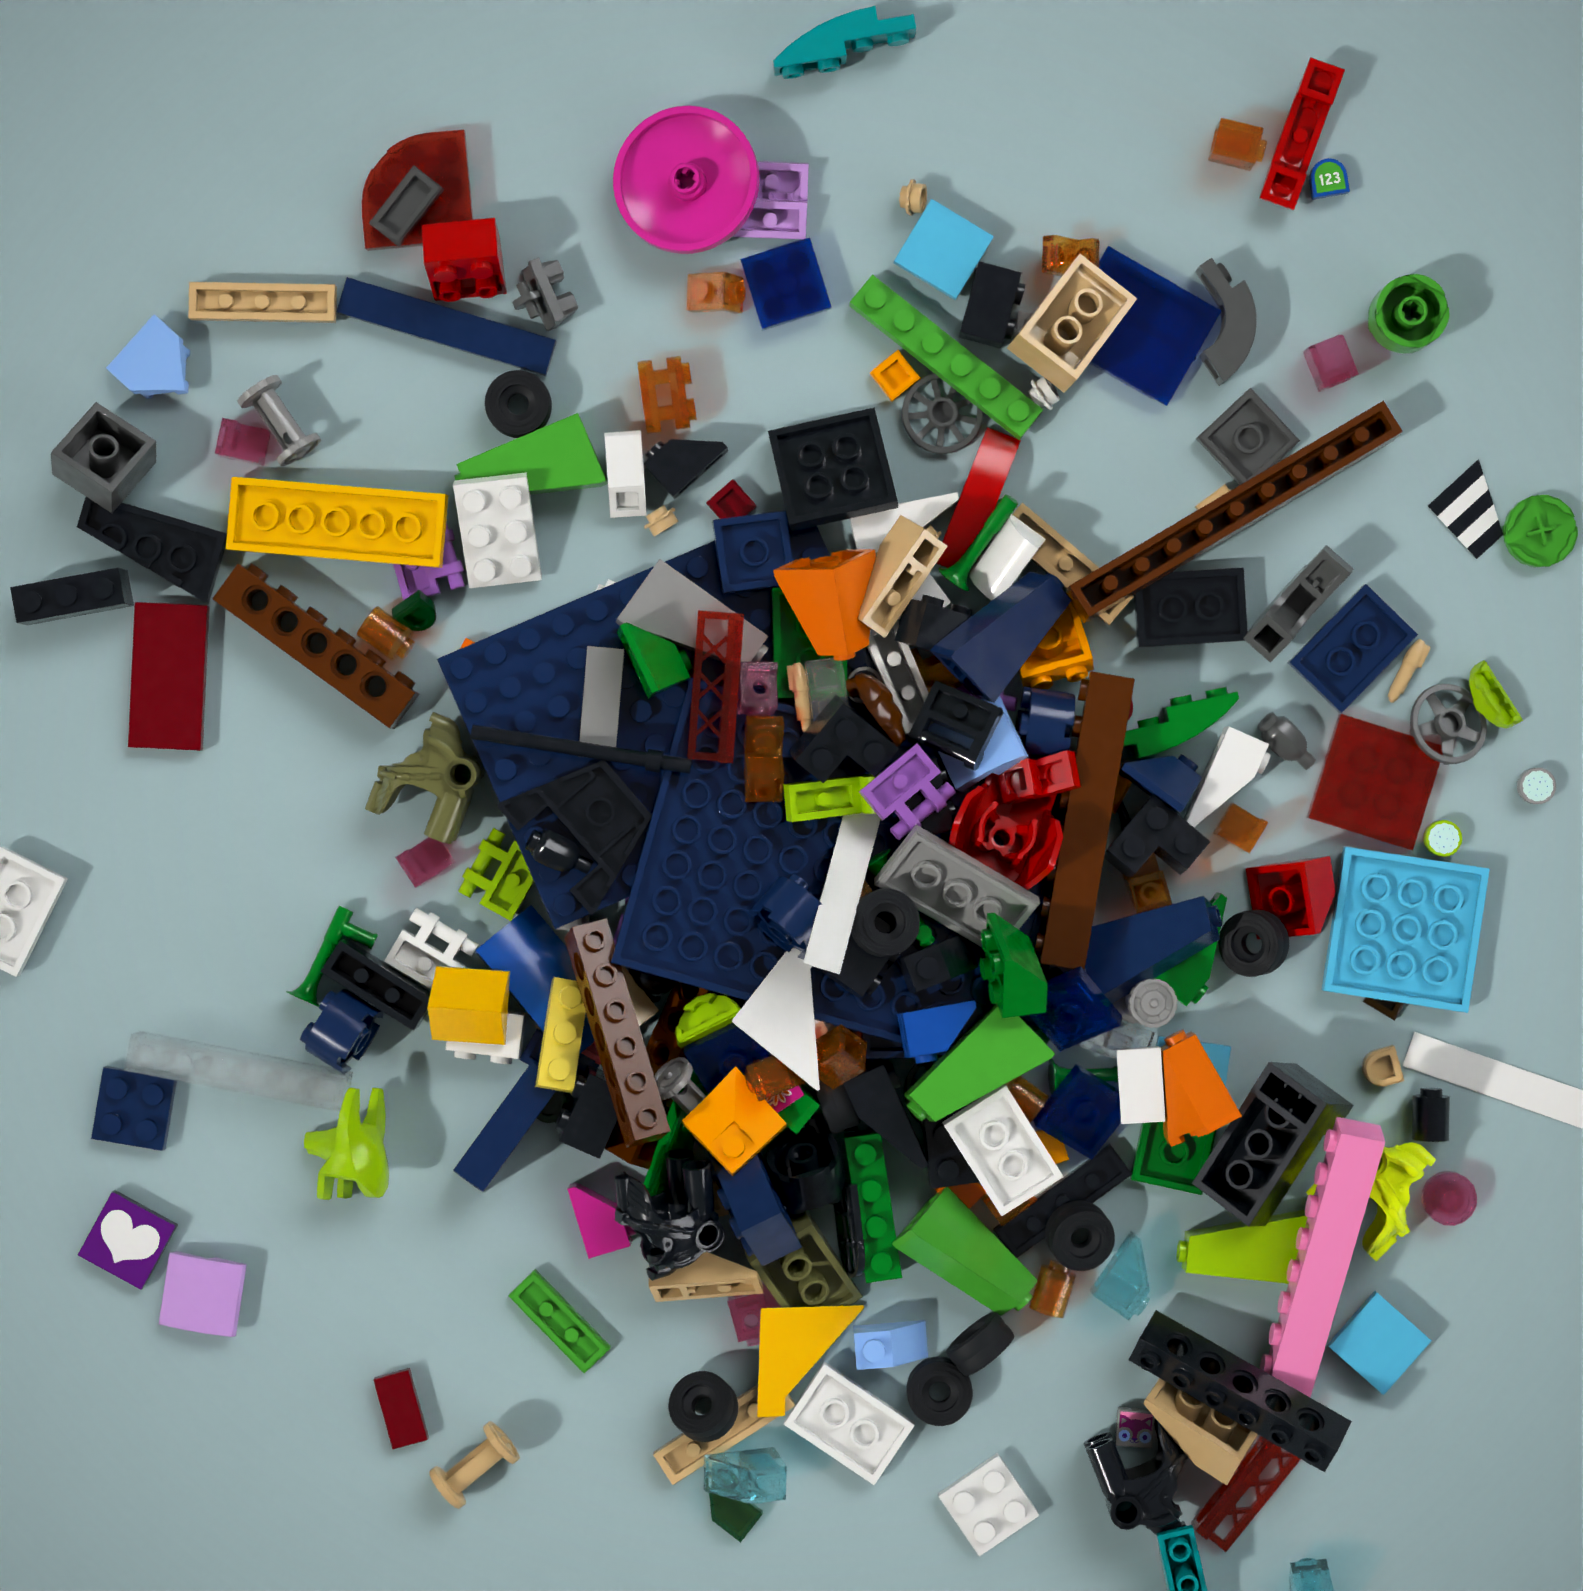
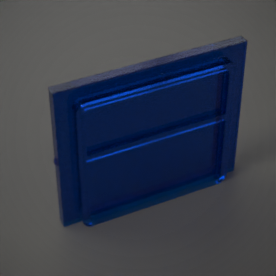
(1157, 334)

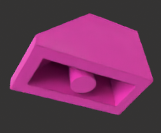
(597, 1223)

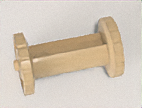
(474, 1465)

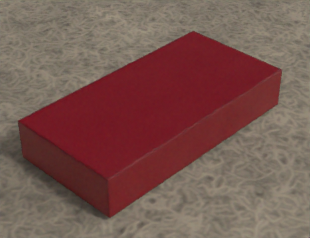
(401, 1408)

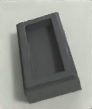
(406, 206)

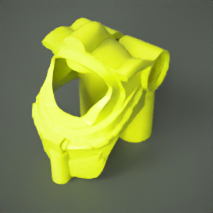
(1390, 1190)

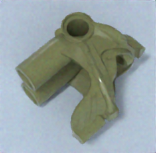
(435, 771)

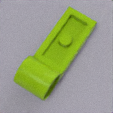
(828, 799)

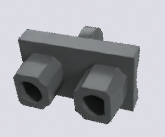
(538, 294)

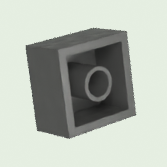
(103, 457)

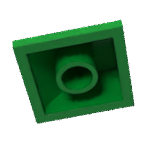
(654, 659)

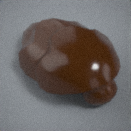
(879, 703)

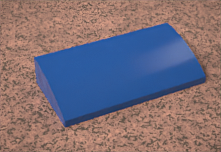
(534, 958)

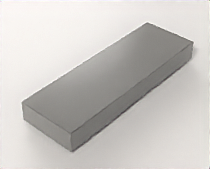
(601, 695)

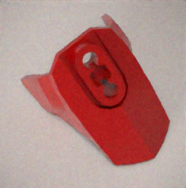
(1026, 828)

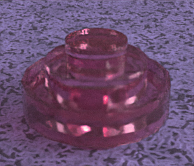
(1449, 1198)

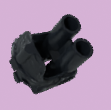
(676, 1222)
(1146, 1486)

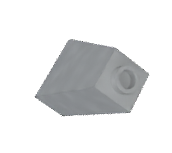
(669, 609)

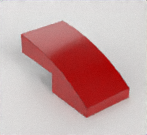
(1039, 777)

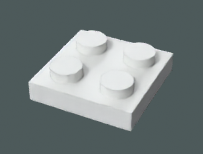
(988, 1504)

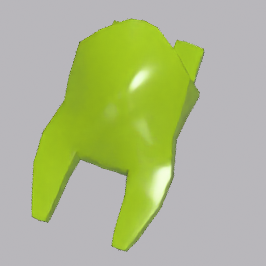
(353, 1149)

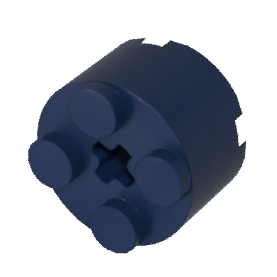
(1045, 721)
(787, 913)
(342, 1029)

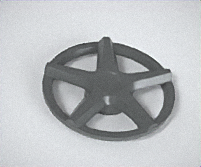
(1447, 723)

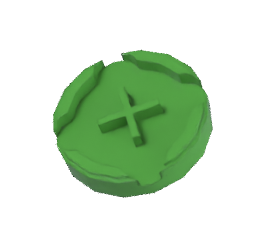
(1540, 531)

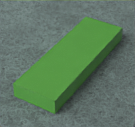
(559, 1321)

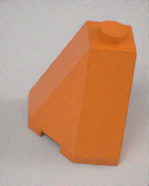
(829, 598)
(1193, 1090)

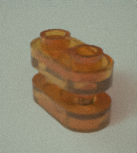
(678, 376)

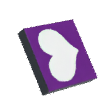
(127, 1239)

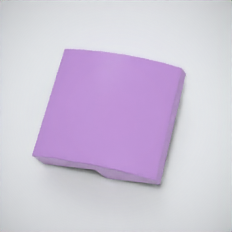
(780, 202)
(202, 1294)

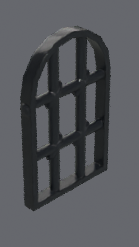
(856, 1242)

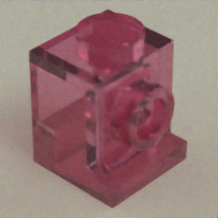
(757, 675)
(740, 1307)

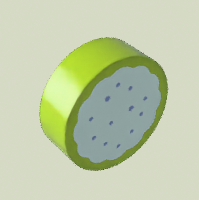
(1442, 838)

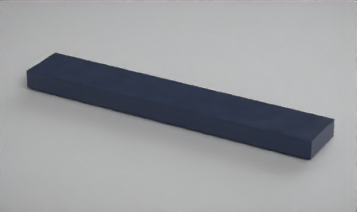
(446, 326)

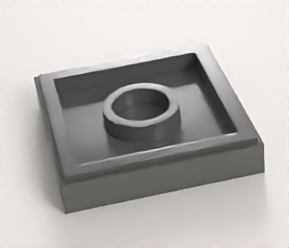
(1247, 438)

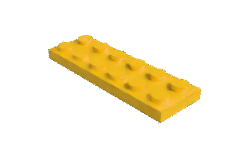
(337, 522)

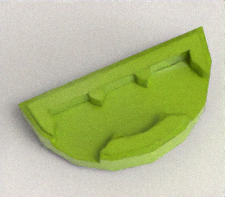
(1491, 698)
(705, 1016)

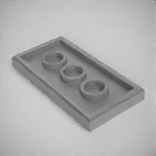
(953, 885)

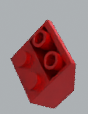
(463, 259)

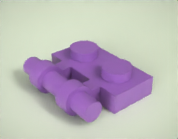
(425, 578)
(899, 783)

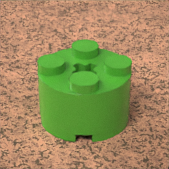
(1428, 312)

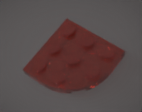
(441, 158)

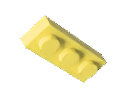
(561, 1037)

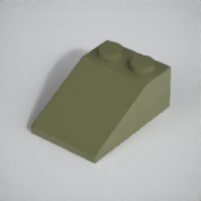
(810, 1274)

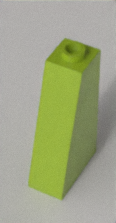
(1243, 1251)

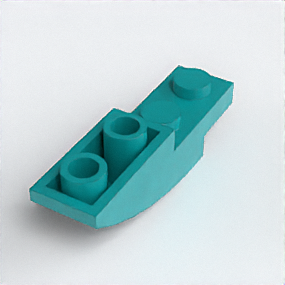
(827, 43)
(1181, 1560)

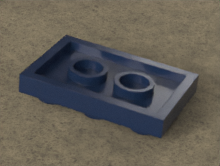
(1352, 648)

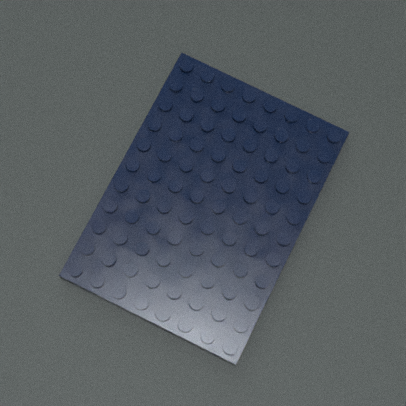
(535, 685)
(718, 855)

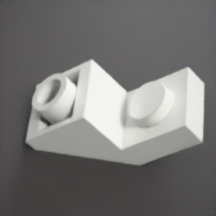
(625, 474)

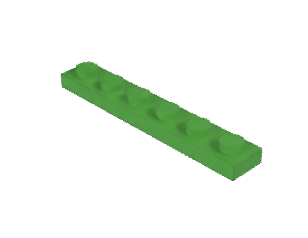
(945, 357)

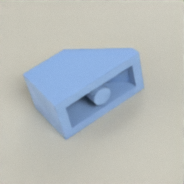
(889, 1344)

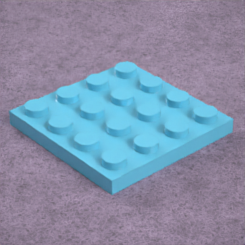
(1405, 929)

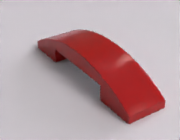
(1301, 133)
(979, 493)

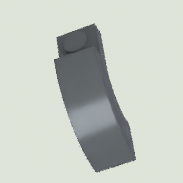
(1237, 321)
(1297, 603)

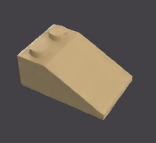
(1072, 323)
(1202, 1433)

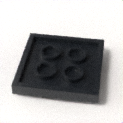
(833, 469)

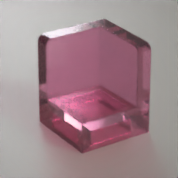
(1330, 363)
(242, 442)
(425, 861)

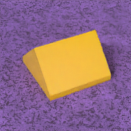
(469, 1005)

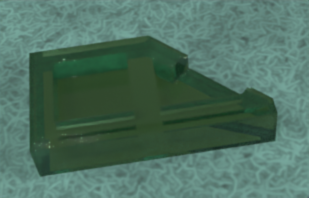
(733, 1515)

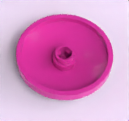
(686, 179)

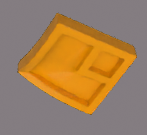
(734, 1122)

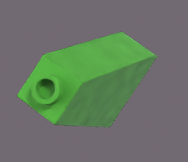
(553, 457)
(978, 1063)
(966, 1253)

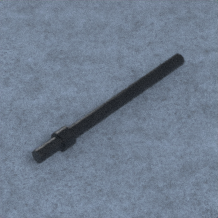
(652, 760)

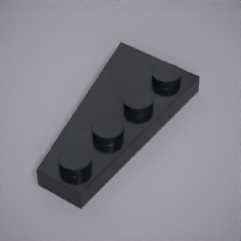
(166, 545)

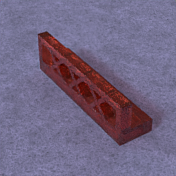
(730, 686)
(1226, 1496)

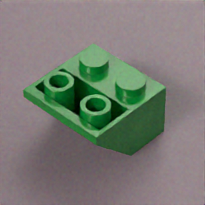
(1012, 969)

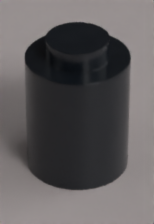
(1430, 1115)

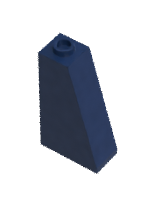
(1002, 635)
(1149, 944)
(504, 1130)

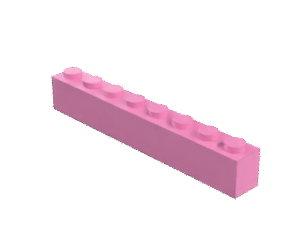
(1323, 1252)

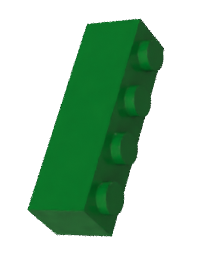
(869, 1173)

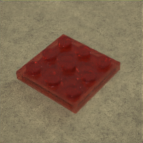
(1374, 782)

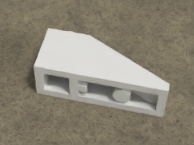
(873, 528)
(1230, 768)

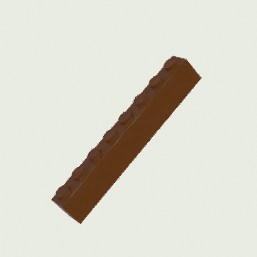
(1086, 821)

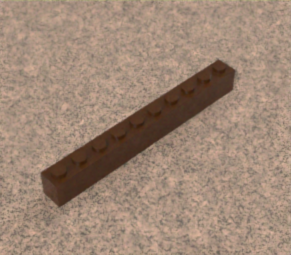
(1233, 512)

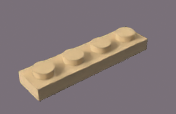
(262, 302)
(1062, 558)
(684, 1455)

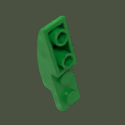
(1182, 722)

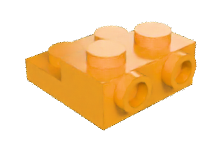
(1060, 654)

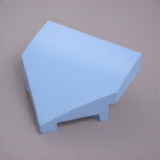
(152, 361)

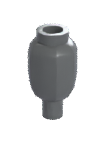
(1285, 739)

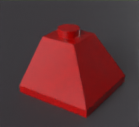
(1294, 892)

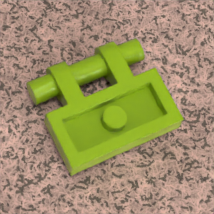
(511, 882)

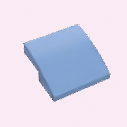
(1000, 754)

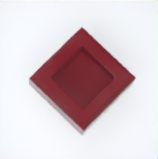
(731, 502)

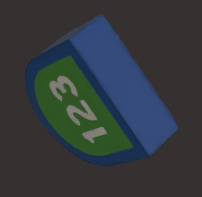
(1328, 179)

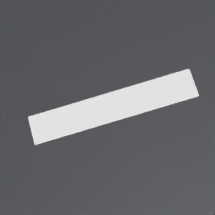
(842, 892)
(1495, 1079)

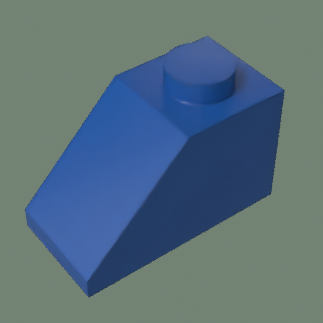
(932, 1029)

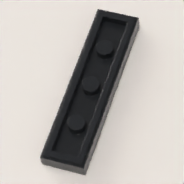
(1084, 1183)

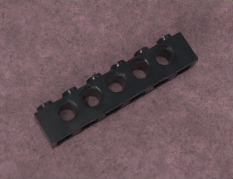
(1240, 1391)

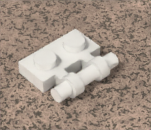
(419, 959)

